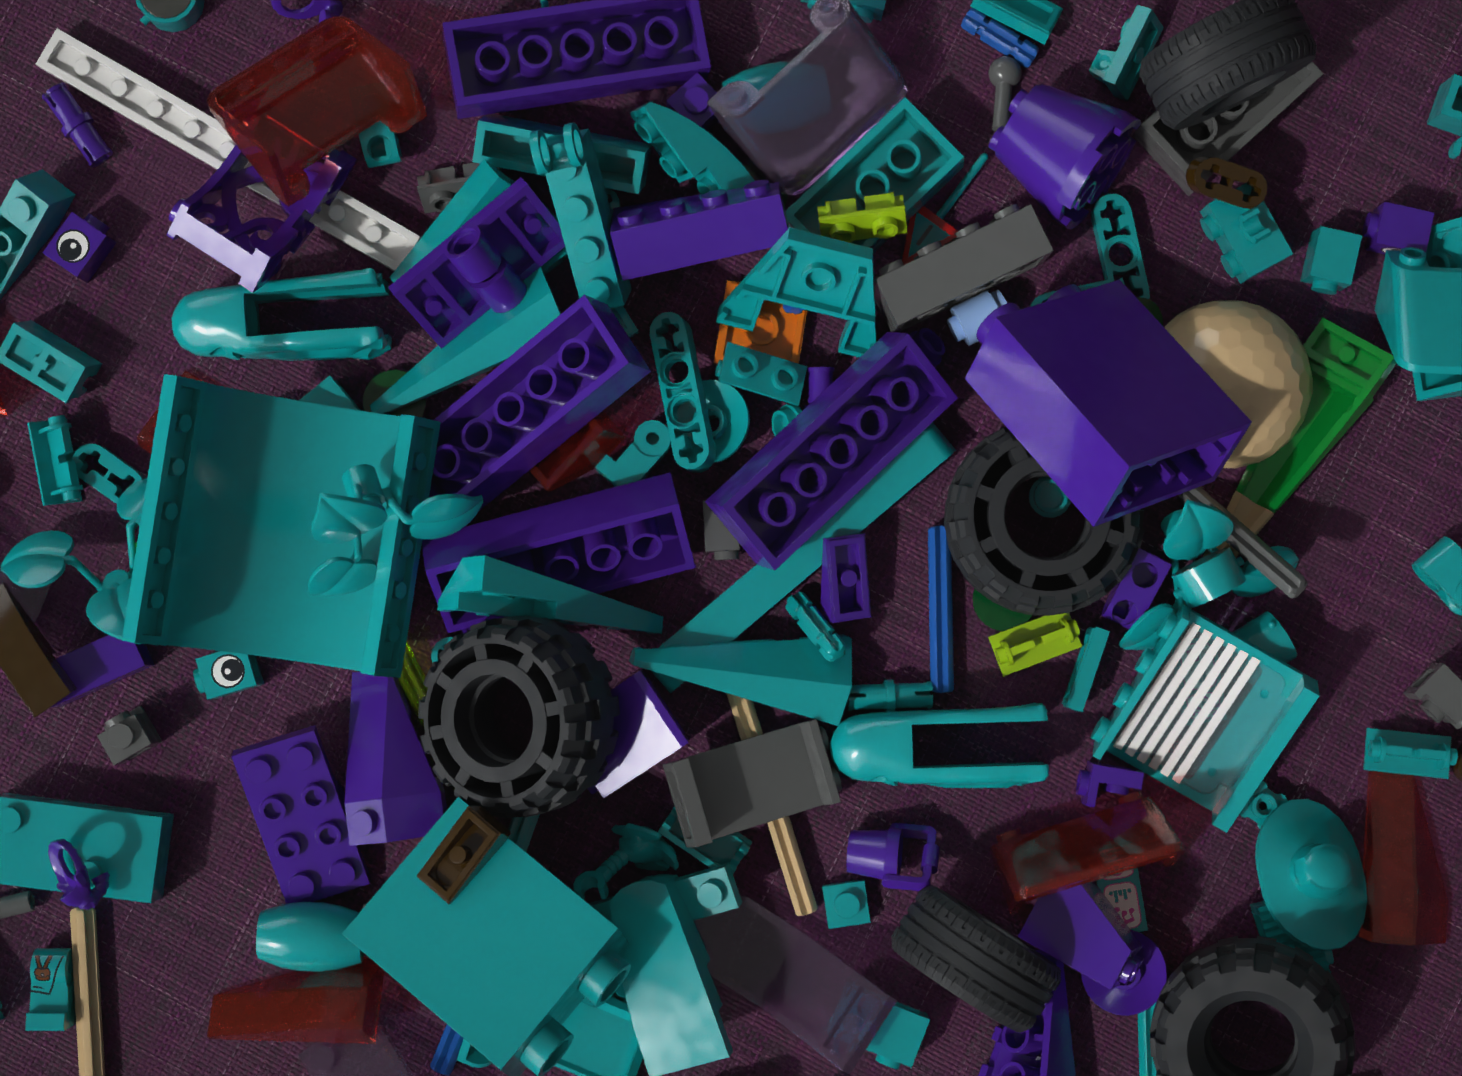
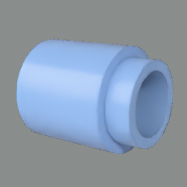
(971, 313)

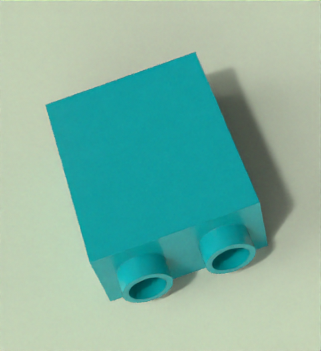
(500, 958)

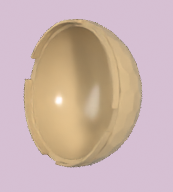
(1255, 364)

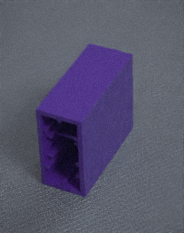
(1104, 399)

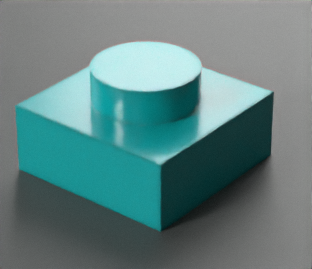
(846, 904)

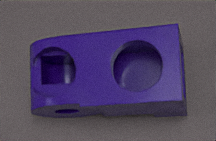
(1136, 590)

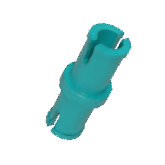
(890, 696)

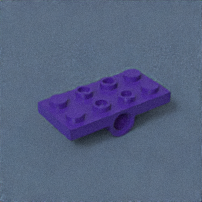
(481, 264)
(301, 816)

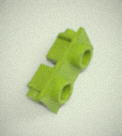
(881, 219)
(1035, 642)

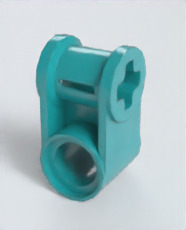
(1442, 572)

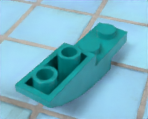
(689, 149)

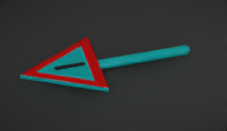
(929, 227)

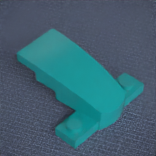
(669, 981)

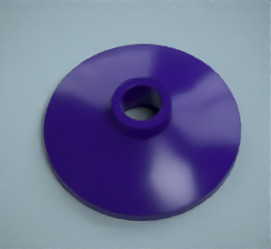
(1135, 995)

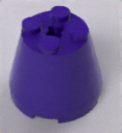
(1064, 149)

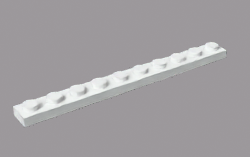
(209, 142)

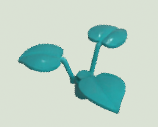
(349, 516)
(1187, 537)
(44, 556)

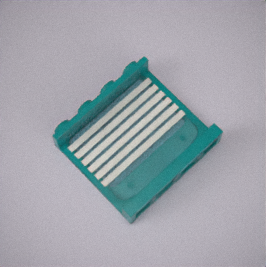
(1206, 714)

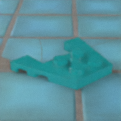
(812, 276)

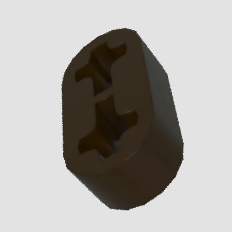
(1229, 173)

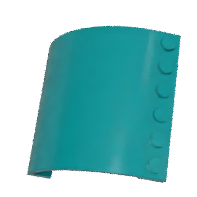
(232, 538)

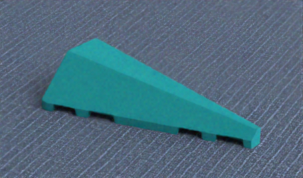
(475, 349)
(767, 671)

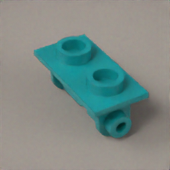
(761, 373)
(54, 461)
(1408, 753)

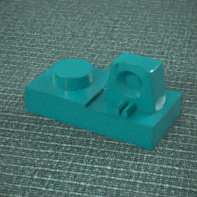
(1122, 68)

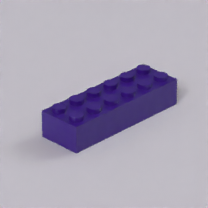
(572, 53)
(534, 401)
(831, 450)
(584, 541)

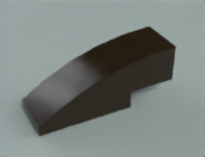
(28, 658)

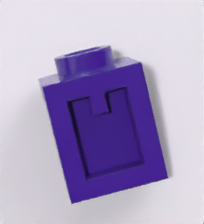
(1115, 780)

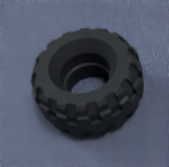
(1002, 569)
(568, 707)
(1260, 972)

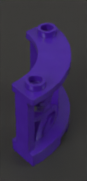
(253, 257)

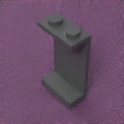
(752, 782)

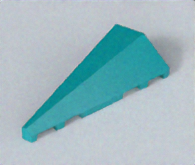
(506, 590)

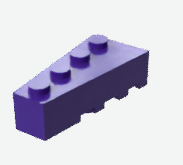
(697, 228)

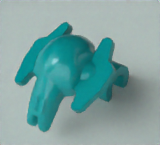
(639, 845)

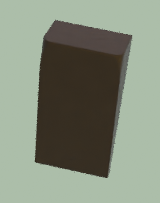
(463, 853)

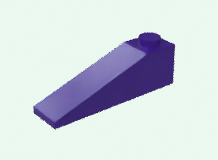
(387, 773)
(1041, 1049)

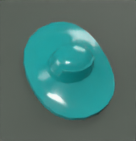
(1311, 875)

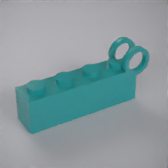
(581, 211)

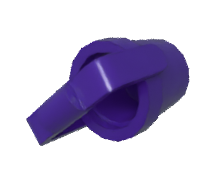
(881, 852)

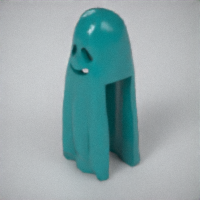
(228, 324)
(881, 749)

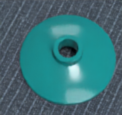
(733, 415)

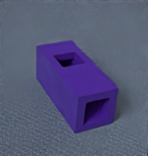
(102, 665)

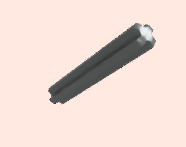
(1255, 549)

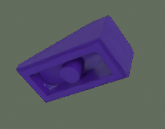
(845, 579)

